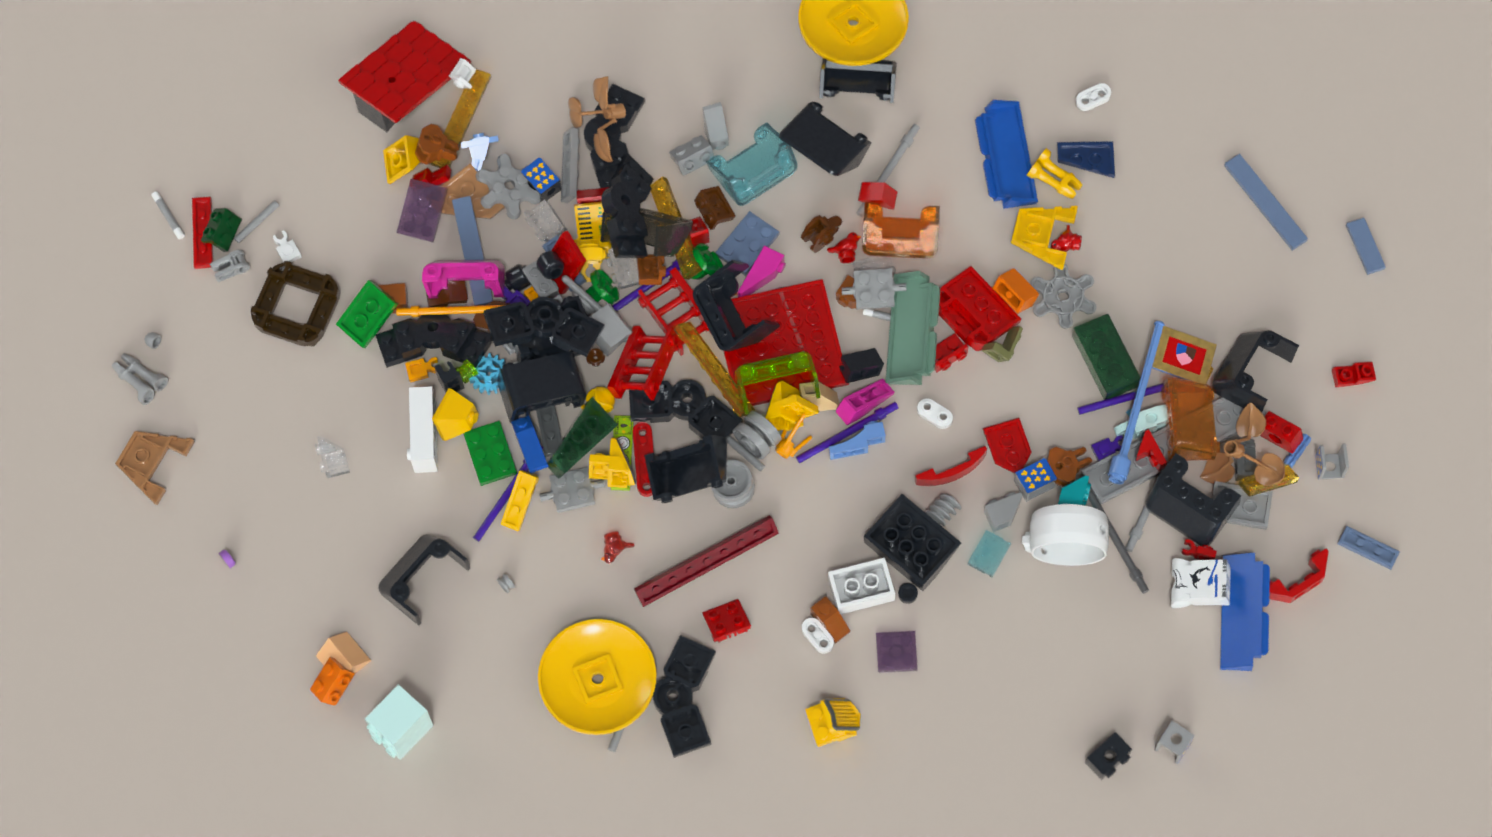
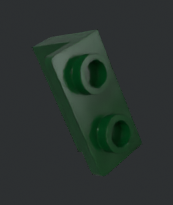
(221, 228)

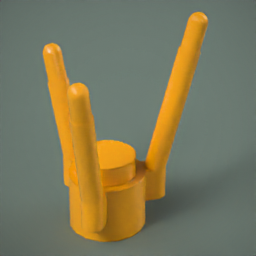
(785, 447)

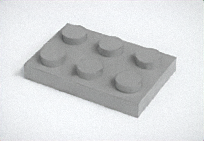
(1252, 510)

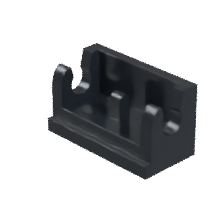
(861, 365)
(449, 379)

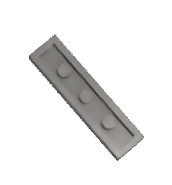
(569, 165)

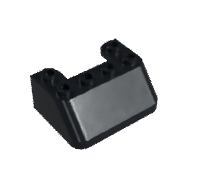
(1187, 507)

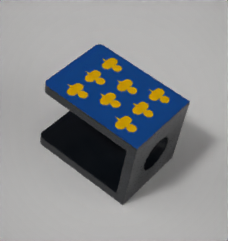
(542, 179)

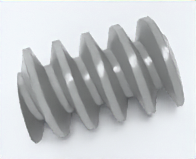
(942, 508)

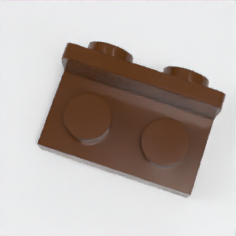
(714, 207)

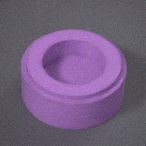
(226, 557)

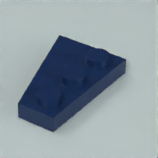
(1089, 156)

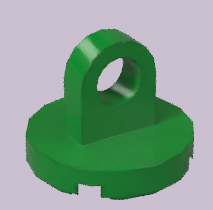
(707, 261)
(602, 287)

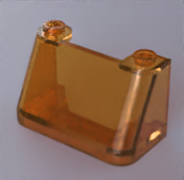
(900, 235)
(1190, 419)

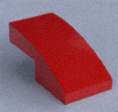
(437, 177)

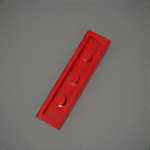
(201, 215)

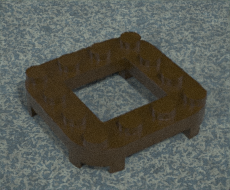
(319, 284)

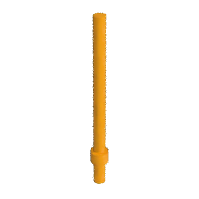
(416, 311)

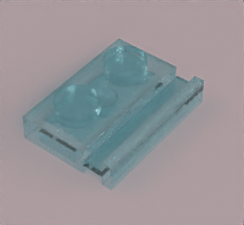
(989, 553)

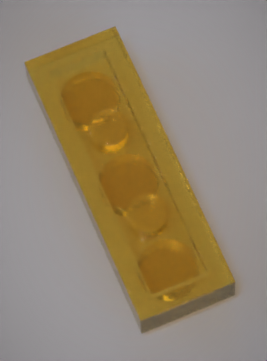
(1252, 487)

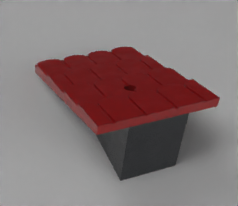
(401, 74)

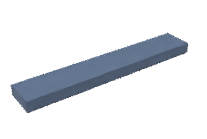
(1266, 202)
(471, 245)

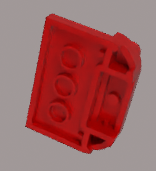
(975, 310)

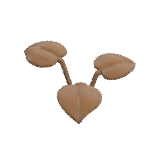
(610, 112)
(1269, 470)

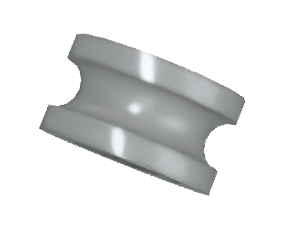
(505, 583)

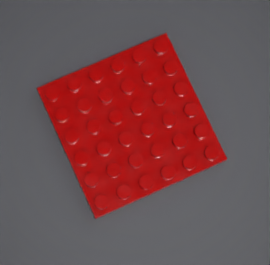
(814, 325)

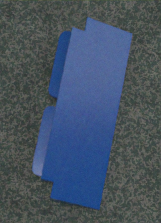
(1006, 154)
(1243, 622)

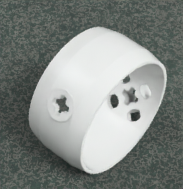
(1068, 535)

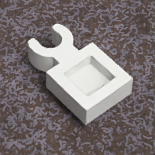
(287, 249)

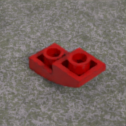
(1354, 375)

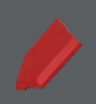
(1008, 445)

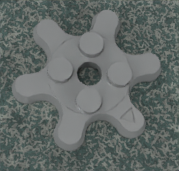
(500, 194)
(1063, 284)

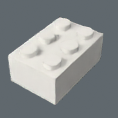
(861, 586)

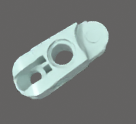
(1150, 419)

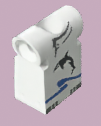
(1200, 582)

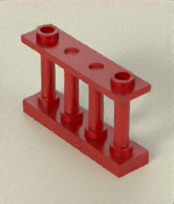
(686, 295)
(633, 352)

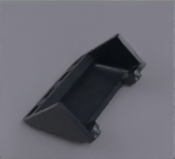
(824, 141)

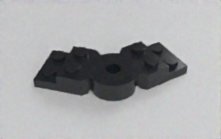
(618, 149)
(622, 201)
(565, 328)
(455, 338)
(703, 413)
(683, 675)

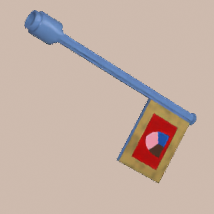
(1172, 354)

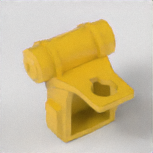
(594, 253)

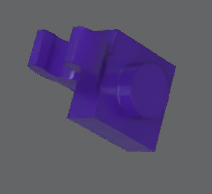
(515, 297)

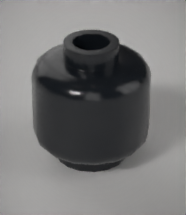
(550, 265)
(516, 279)

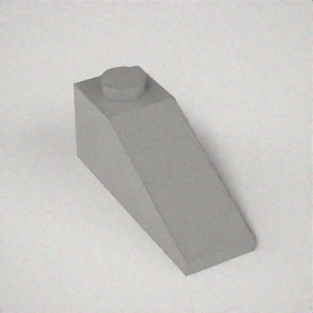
(715, 126)

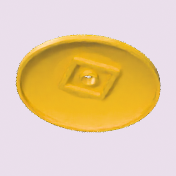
(876, 36)
(592, 650)

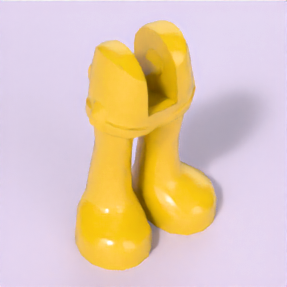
(1066, 177)

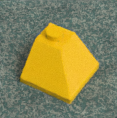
(400, 158)
(454, 415)

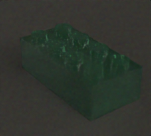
(1106, 357)

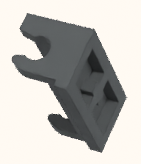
(1244, 466)

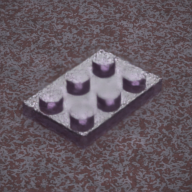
(422, 210)

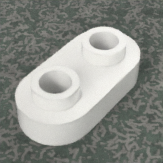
(1092, 97)
(934, 413)
(818, 636)

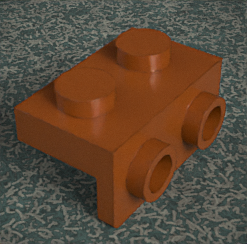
(651, 270)

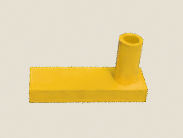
(519, 500)

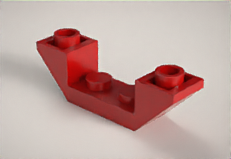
(1318, 564)

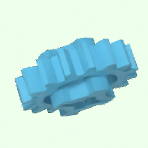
(487, 365)

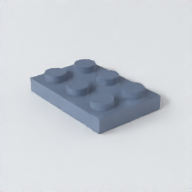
(747, 241)

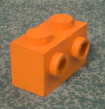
(1015, 290)

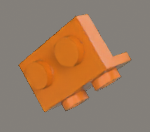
(331, 682)

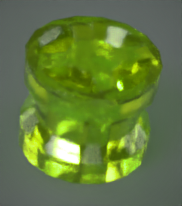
(467, 371)

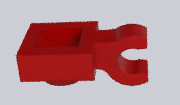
(1201, 552)

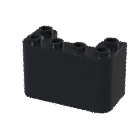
(540, 384)

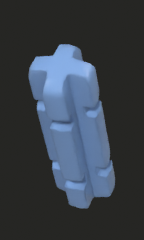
(1291, 458)

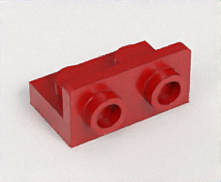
(948, 352)

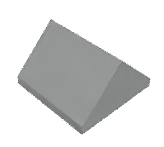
(614, 331)

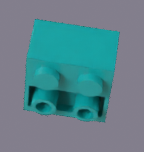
(1076, 492)

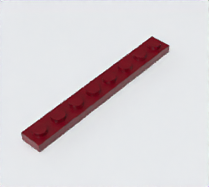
(706, 561)

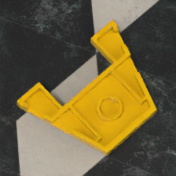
(1034, 231)

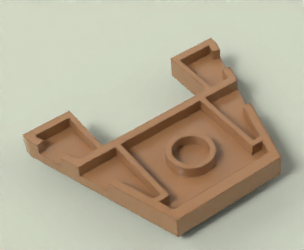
(143, 457)

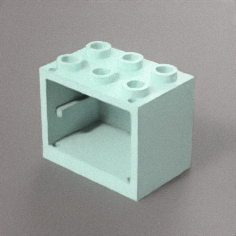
(398, 722)

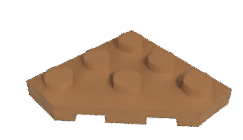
(465, 185)

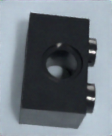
(1113, 745)

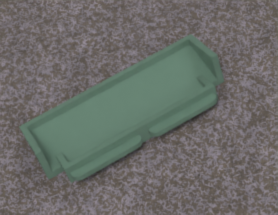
(912, 330)

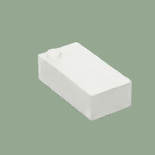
(422, 430)

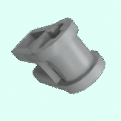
(231, 262)

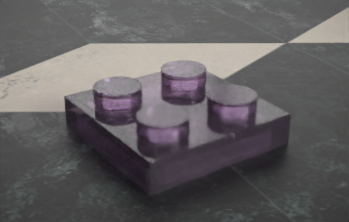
(896, 651)

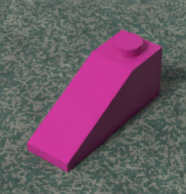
(763, 271)
(863, 401)

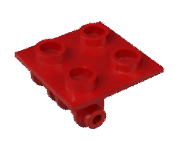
(726, 620)

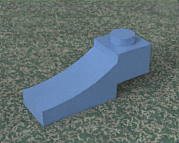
(871, 434)

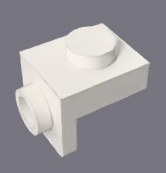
(462, 74)

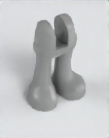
(145, 392)

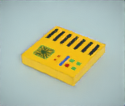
(589, 220)

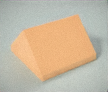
(345, 651)

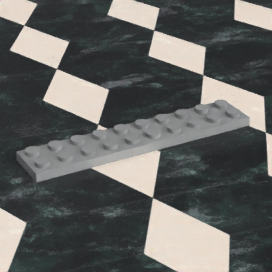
(1140, 471)

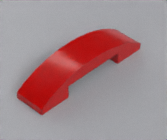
(930, 478)

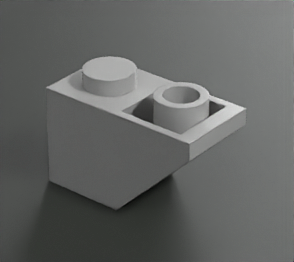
(1002, 512)

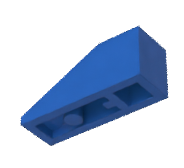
(529, 444)

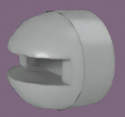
(153, 340)

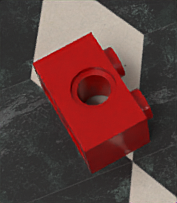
(1282, 432)

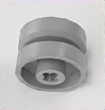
(757, 434)
(738, 486)

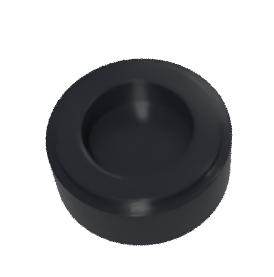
(907, 593)

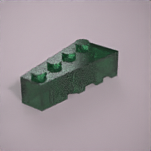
(583, 435)

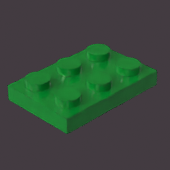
(366, 314)
(490, 453)

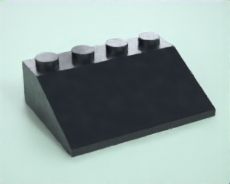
(912, 542)

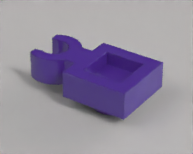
(1106, 448)

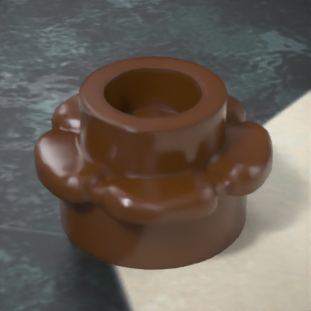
(600, 357)

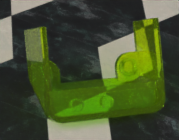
(773, 369)

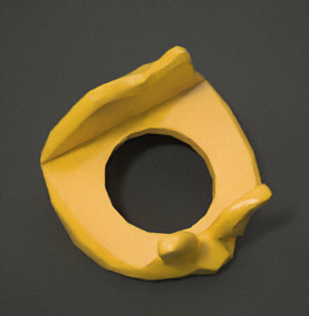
(603, 398)

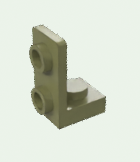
(1006, 351)

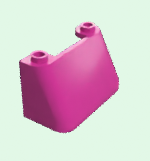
(438, 273)

